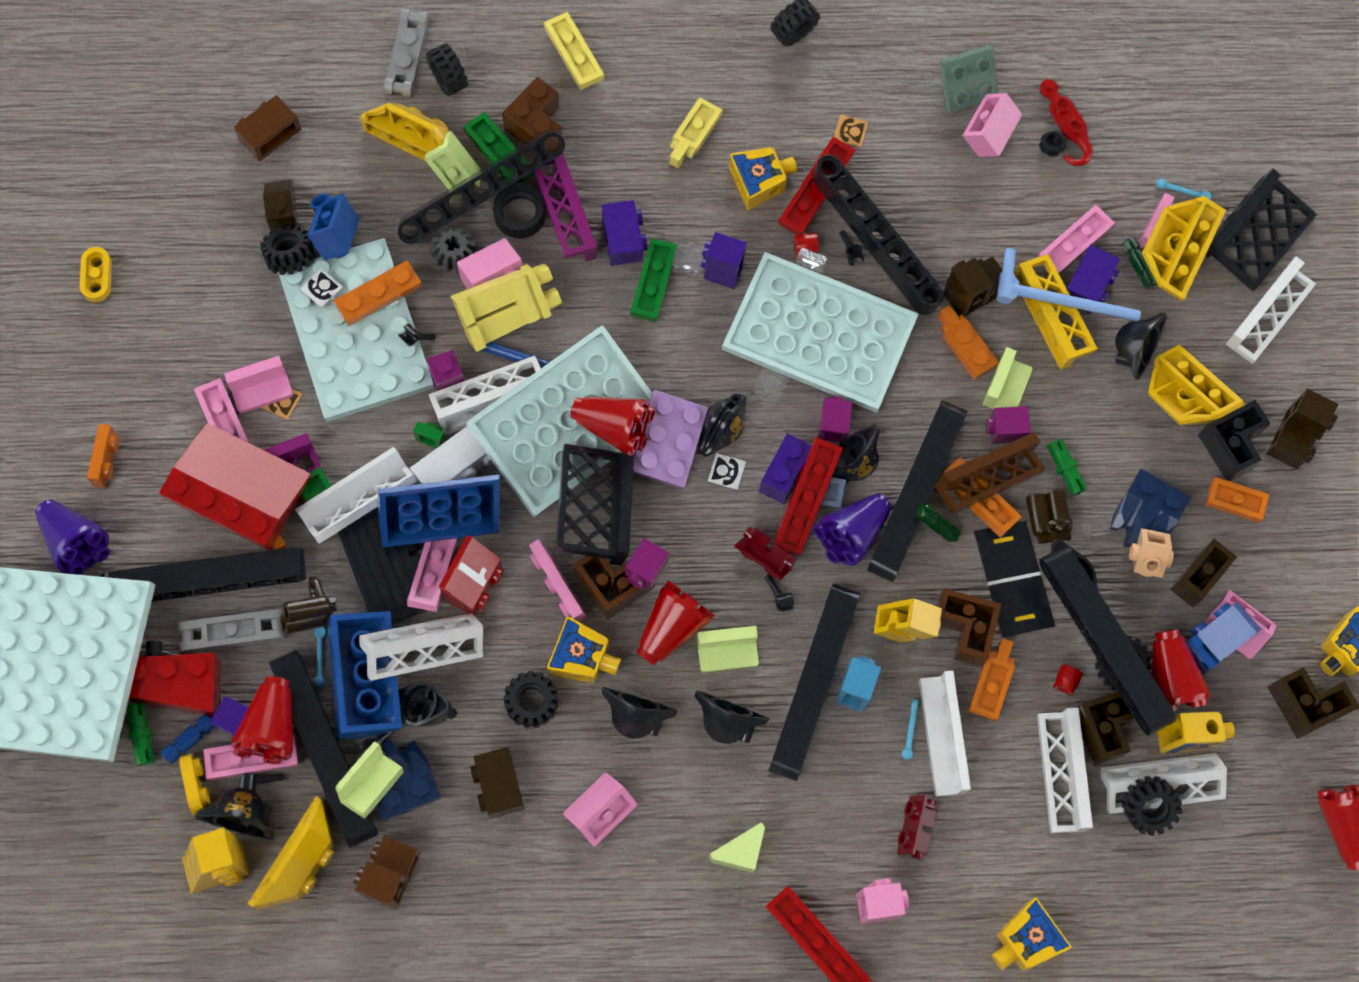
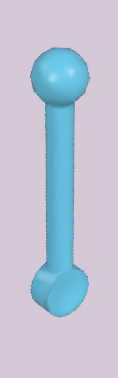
(1162, 183)
(320, 634)
(907, 753)

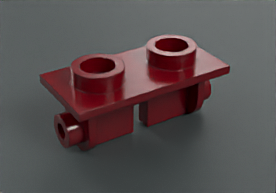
(776, 562)
(918, 812)

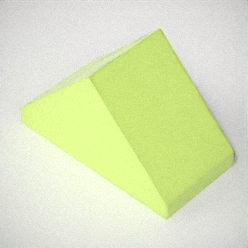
(742, 851)

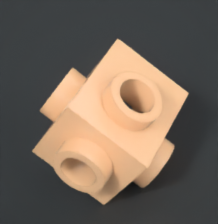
(1151, 553)

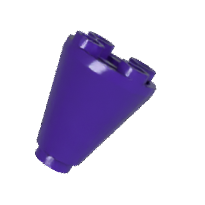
(852, 529)
(71, 538)

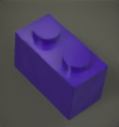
(622, 232)
(723, 259)
(1093, 275)
(784, 469)

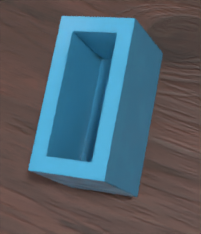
(858, 683)

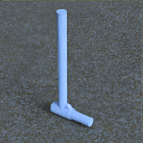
(1009, 289)

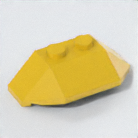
(404, 128)
(1181, 243)
(1189, 389)
(298, 861)

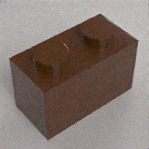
(267, 127)

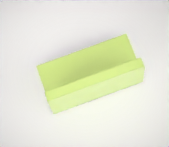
(452, 163)
(1008, 382)
(727, 649)
(368, 781)

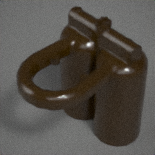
(1049, 516)
(308, 612)

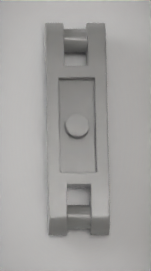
(406, 53)
(231, 631)

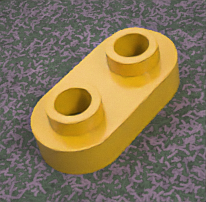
(95, 276)
(191, 771)

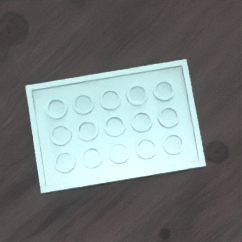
(820, 332)
(358, 363)
(533, 420)

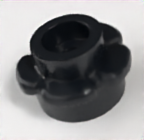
(1054, 138)

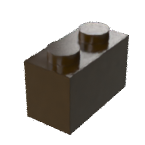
(1203, 573)
(498, 783)

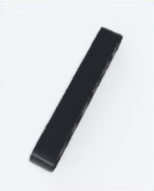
(472, 198)
(876, 222)
(917, 490)
(220, 573)
(1107, 640)
(814, 682)
(321, 745)

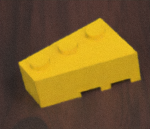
(215, 860)

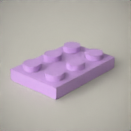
(670, 440)

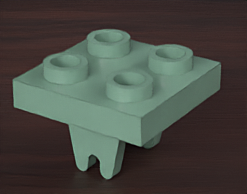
(968, 78)

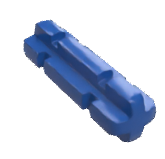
(187, 739)

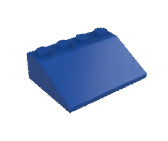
(439, 510)

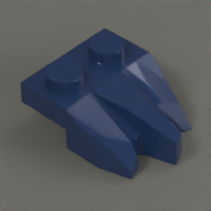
(1148, 506)
(414, 787)

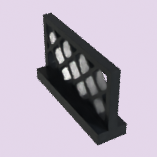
(1247, 211)
(619, 509)

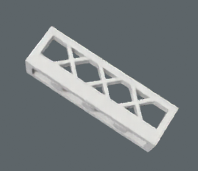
(1266, 302)
(465, 407)
(354, 494)
(420, 636)
(944, 735)
(1076, 771)
(1177, 771)

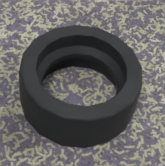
(525, 229)

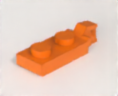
(966, 343)
(993, 683)

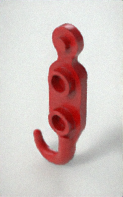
(1068, 121)

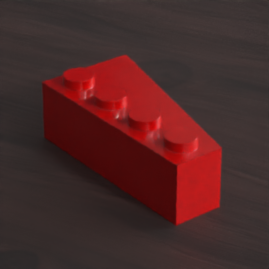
(178, 682)

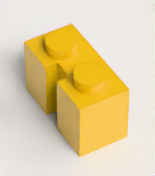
(907, 620)

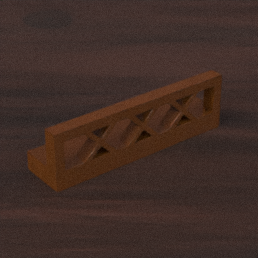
(989, 463)

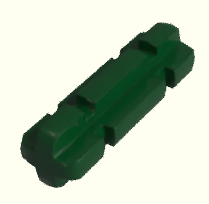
(1138, 262)
(938, 523)

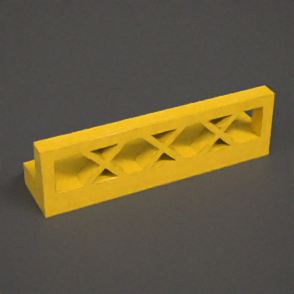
(1047, 319)

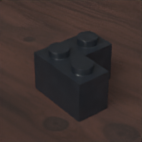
(1230, 437)

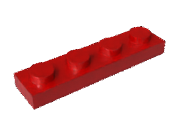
(808, 197)
(807, 495)
(814, 938)

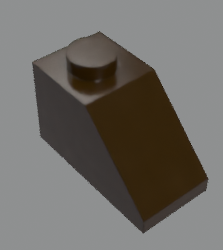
(280, 204)

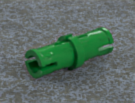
(1067, 467)
(140, 734)

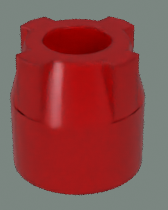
(807, 241)
(1067, 679)

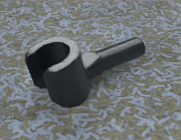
(852, 250)
(411, 335)
(783, 601)
(155, 648)
(380, 739)
(250, 780)

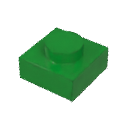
(429, 434)
(316, 484)

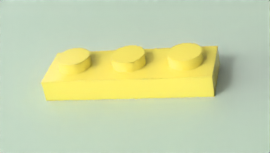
(574, 51)

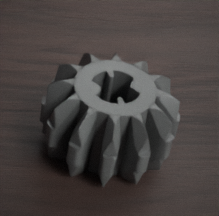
(448, 241)

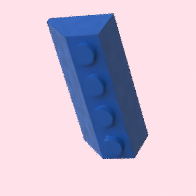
(360, 705)

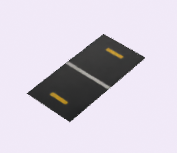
(1014, 580)

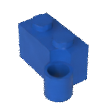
(332, 225)

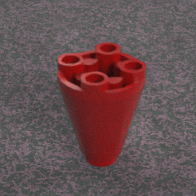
(615, 420)
(671, 623)
(1177, 671)
(267, 724)
(1342, 818)

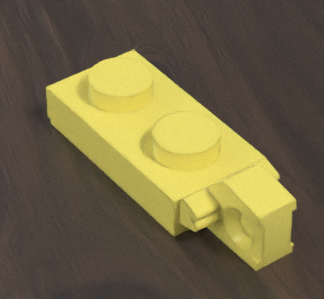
(694, 131)

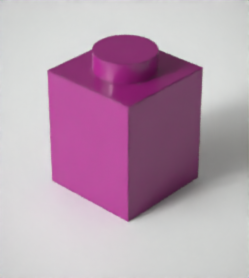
(445, 370)
(834, 419)
(1008, 424)
(646, 564)

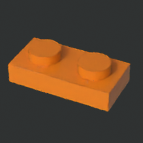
(101, 460)
(1236, 499)

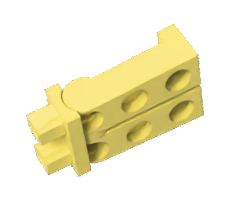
(505, 304)

